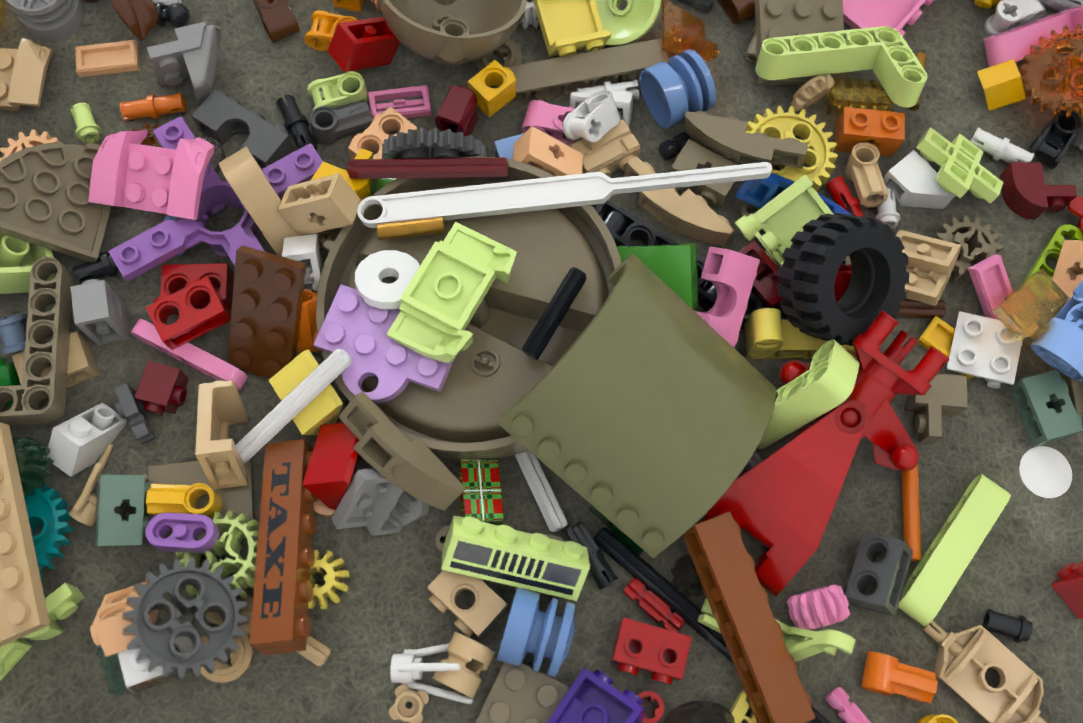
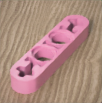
(190, 355)

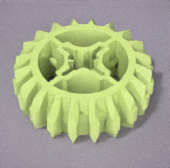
(231, 534)

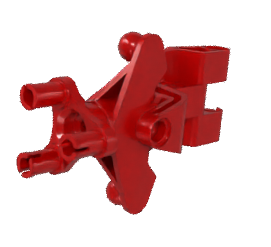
(795, 489)

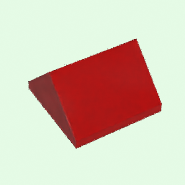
(331, 464)

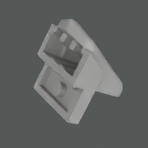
(189, 57)
(376, 503)

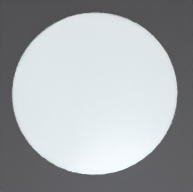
(1045, 472)

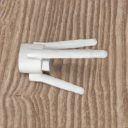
(408, 668)

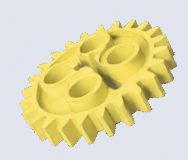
(819, 149)

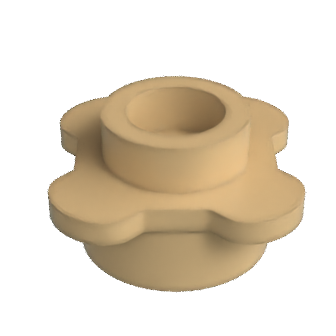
(404, 695)

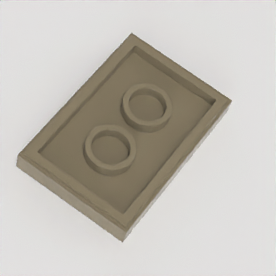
(235, 499)

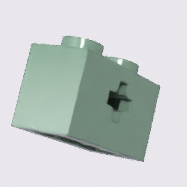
(1032, 400)
(109, 527)

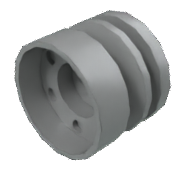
(49, 18)

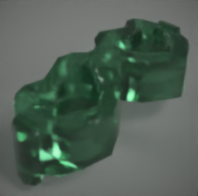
(113, 676)

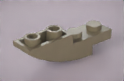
(729, 139)
(402, 462)

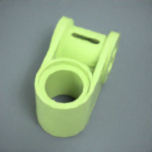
(337, 90)

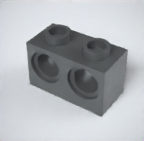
(887, 574)

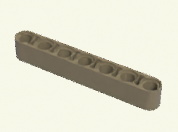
(565, 74)

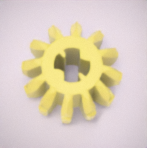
(331, 578)

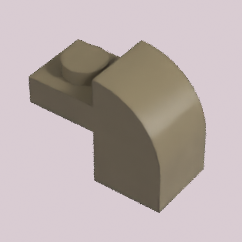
(945, 397)

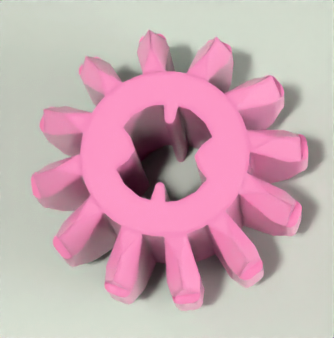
(818, 607)

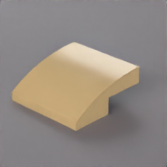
(929, 265)

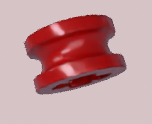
(657, 712)

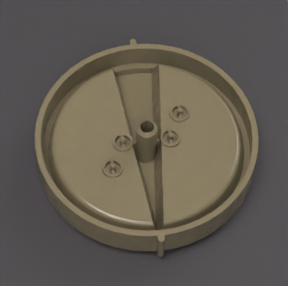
(493, 368)

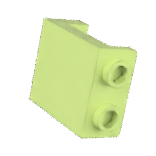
(791, 211)

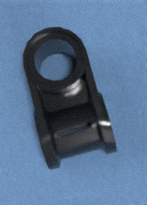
(1056, 137)

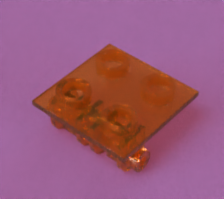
(685, 32)

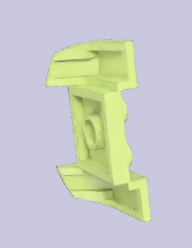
(449, 292)

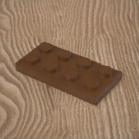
(265, 311)

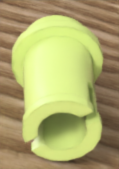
(86, 129)

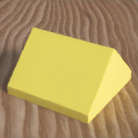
(322, 409)

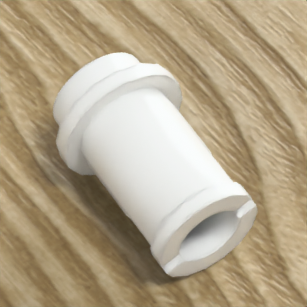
(887, 210)

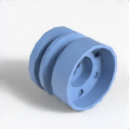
(677, 87)
(537, 632)

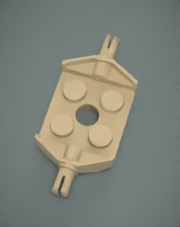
(963, 664)

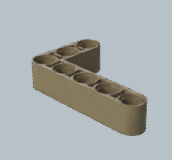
(40, 355)

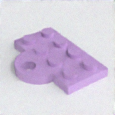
(362, 334)

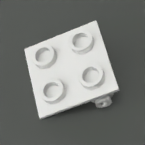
(984, 350)

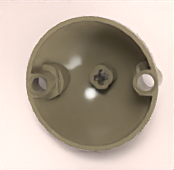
(452, 29)

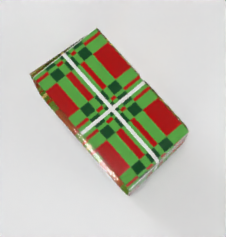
(483, 490)

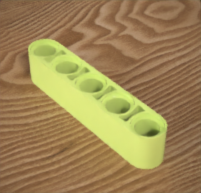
(952, 549)

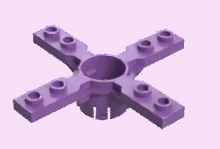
(174, 237)

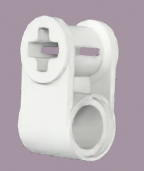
(1013, 14)
(592, 117)

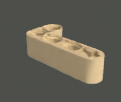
(257, 197)

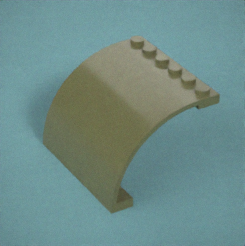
(646, 411)

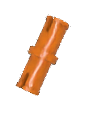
(153, 107)

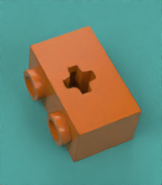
(871, 126)

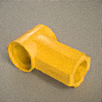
(181, 499)

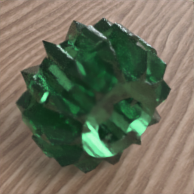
(32, 463)

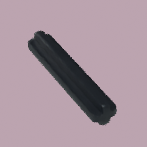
(554, 313)

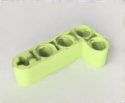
(813, 392)

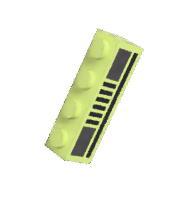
(515, 558)

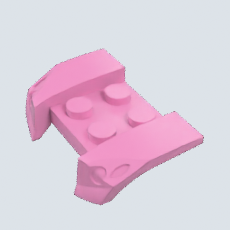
(150, 176)

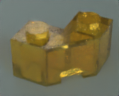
(1031, 306)

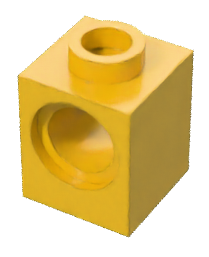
(492, 99)

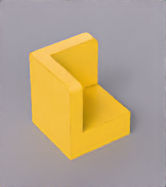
(1001, 84)

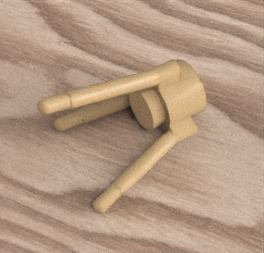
(85, 507)

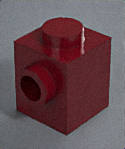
(161, 389)

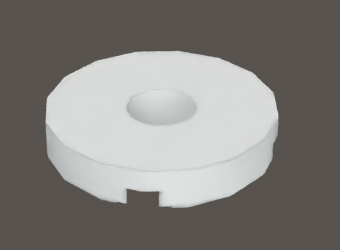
(381, 265)

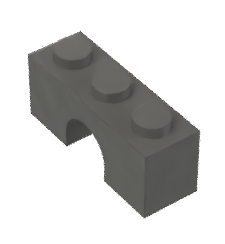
(225, 116)

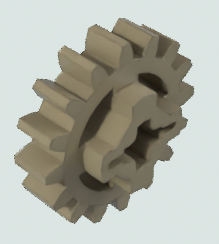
(975, 243)

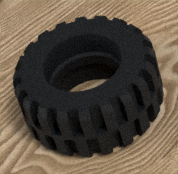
(811, 271)

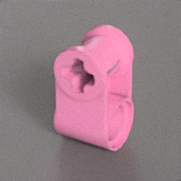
(547, 118)

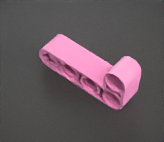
(1017, 41)

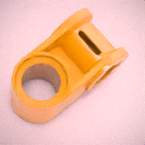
(323, 30)

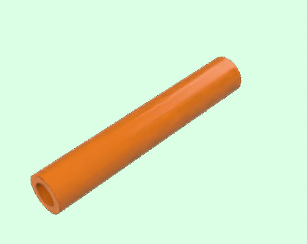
(911, 512)

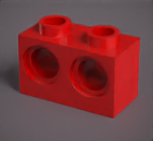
(178, 275)
(191, 321)

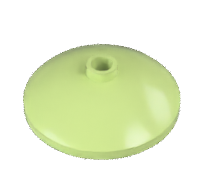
(627, 24)

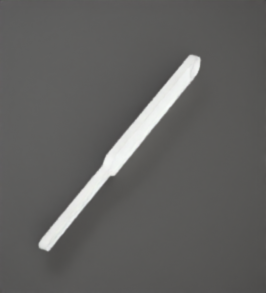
(543, 193)

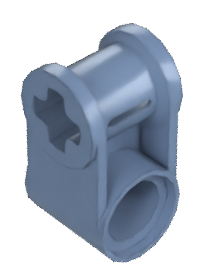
(13, 332)

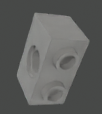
(99, 312)

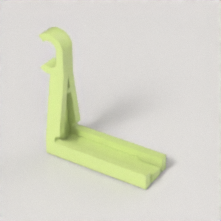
(798, 641)

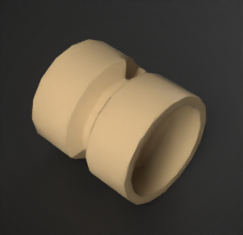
(472, 658)

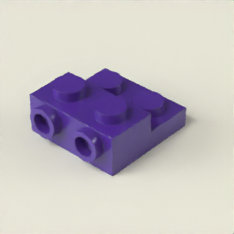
(596, 701)

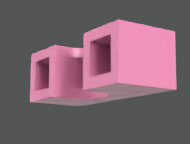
(733, 278)

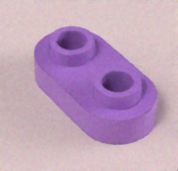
(185, 532)

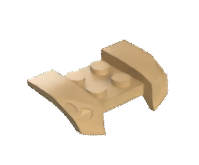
(23, 74)

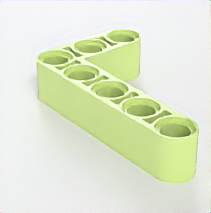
(847, 51)

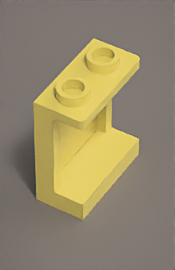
(570, 26)

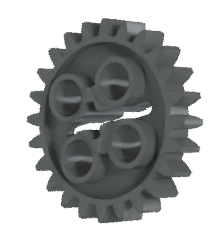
(431, 145)
(157, 641)

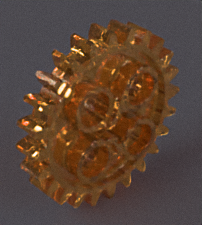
(1046, 64)

